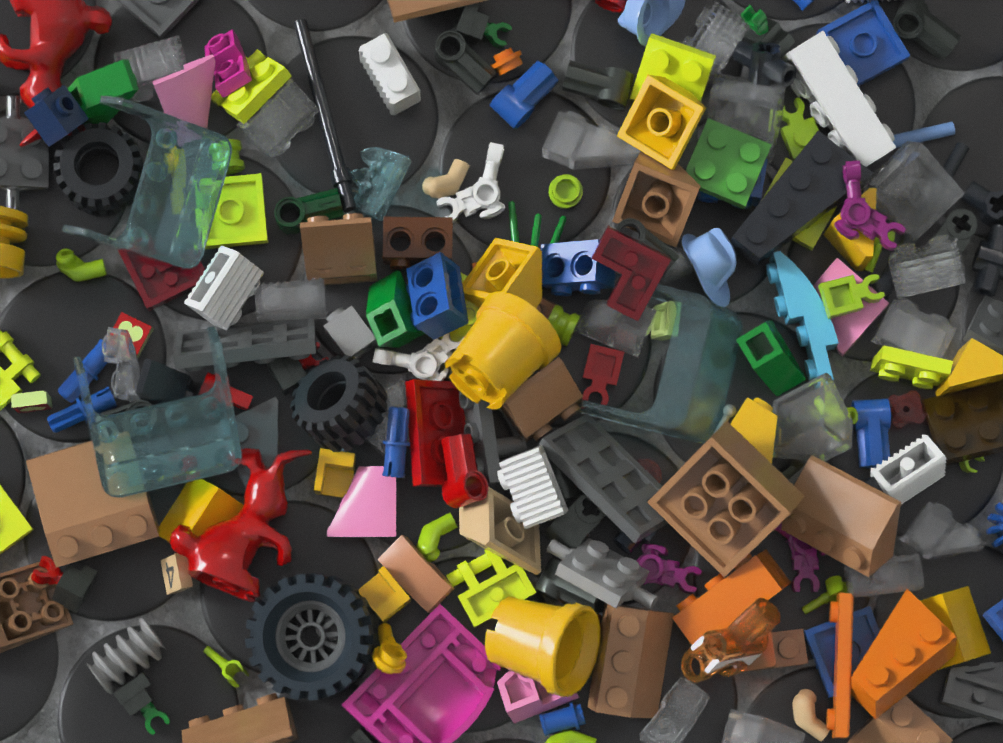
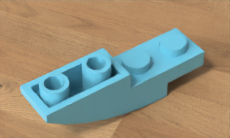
(801, 303)

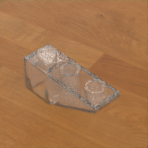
(585, 146)

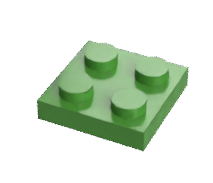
(727, 163)

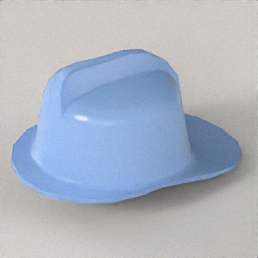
(649, 17)
(713, 262)

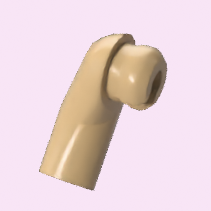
(446, 184)
(805, 714)

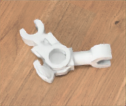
(483, 194)
(423, 363)

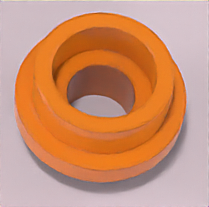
(506, 61)

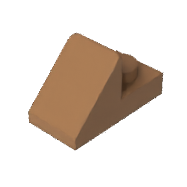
(783, 650)

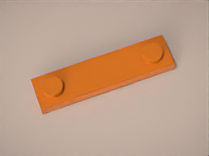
(839, 717)

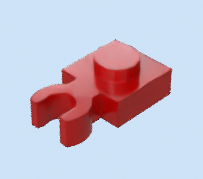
(602, 368)

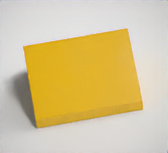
(856, 251)
(972, 367)
(199, 507)
(960, 615)

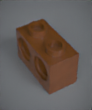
(418, 232)

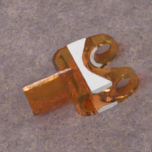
(735, 645)

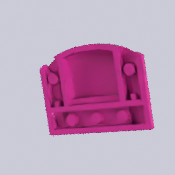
(435, 694)

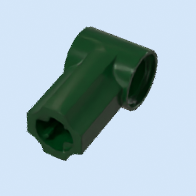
(318, 204)

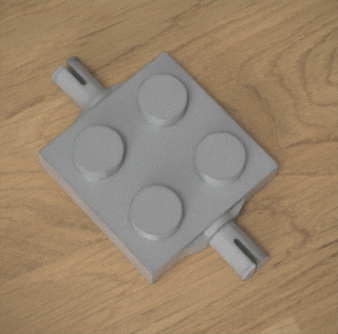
(602, 573)

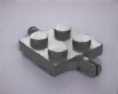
(20, 167)

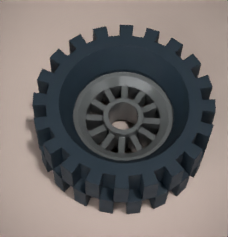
(271, 640)

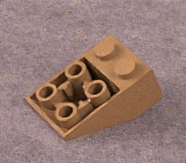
(339, 249)
(28, 608)

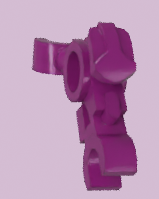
(859, 215)
(804, 561)
(665, 571)

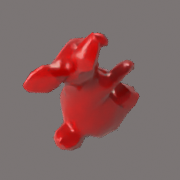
(55, 35)
(228, 548)

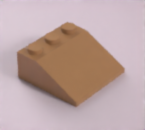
(726, 499)
(77, 511)
(264, 723)

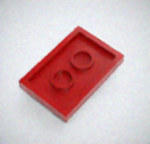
(432, 416)

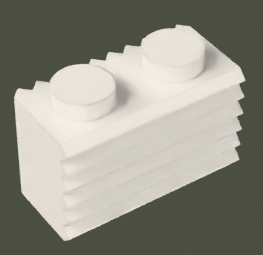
(389, 74)
(224, 288)
(911, 469)
(532, 487)

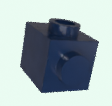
(55, 114)

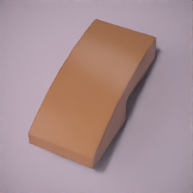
(415, 574)

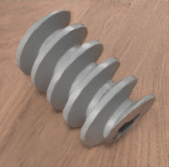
(126, 656)

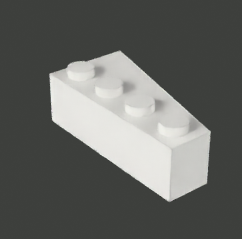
(838, 99)

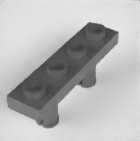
(486, 446)

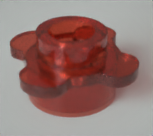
(912, 401)

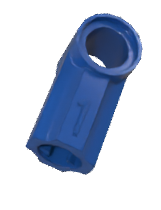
(518, 101)
(872, 431)

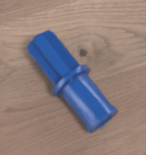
(93, 365)
(101, 401)
(396, 442)

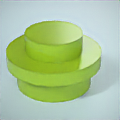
(565, 191)

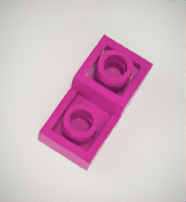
(231, 63)

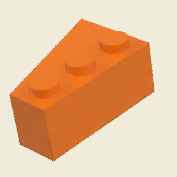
(730, 596)
(901, 656)

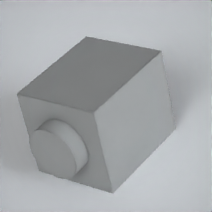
(349, 332)

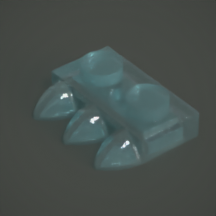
(379, 181)

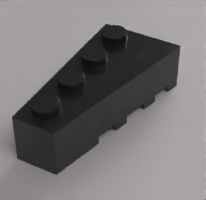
(797, 199)

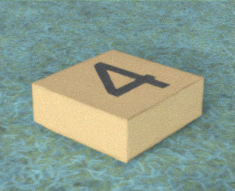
(176, 574)

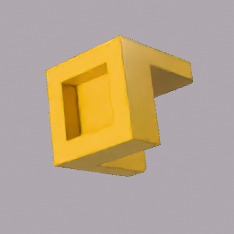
(334, 473)
(384, 595)

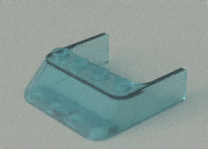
(174, 192)
(694, 370)
(166, 440)

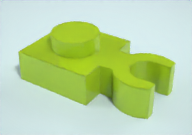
(798, 131)
(845, 296)

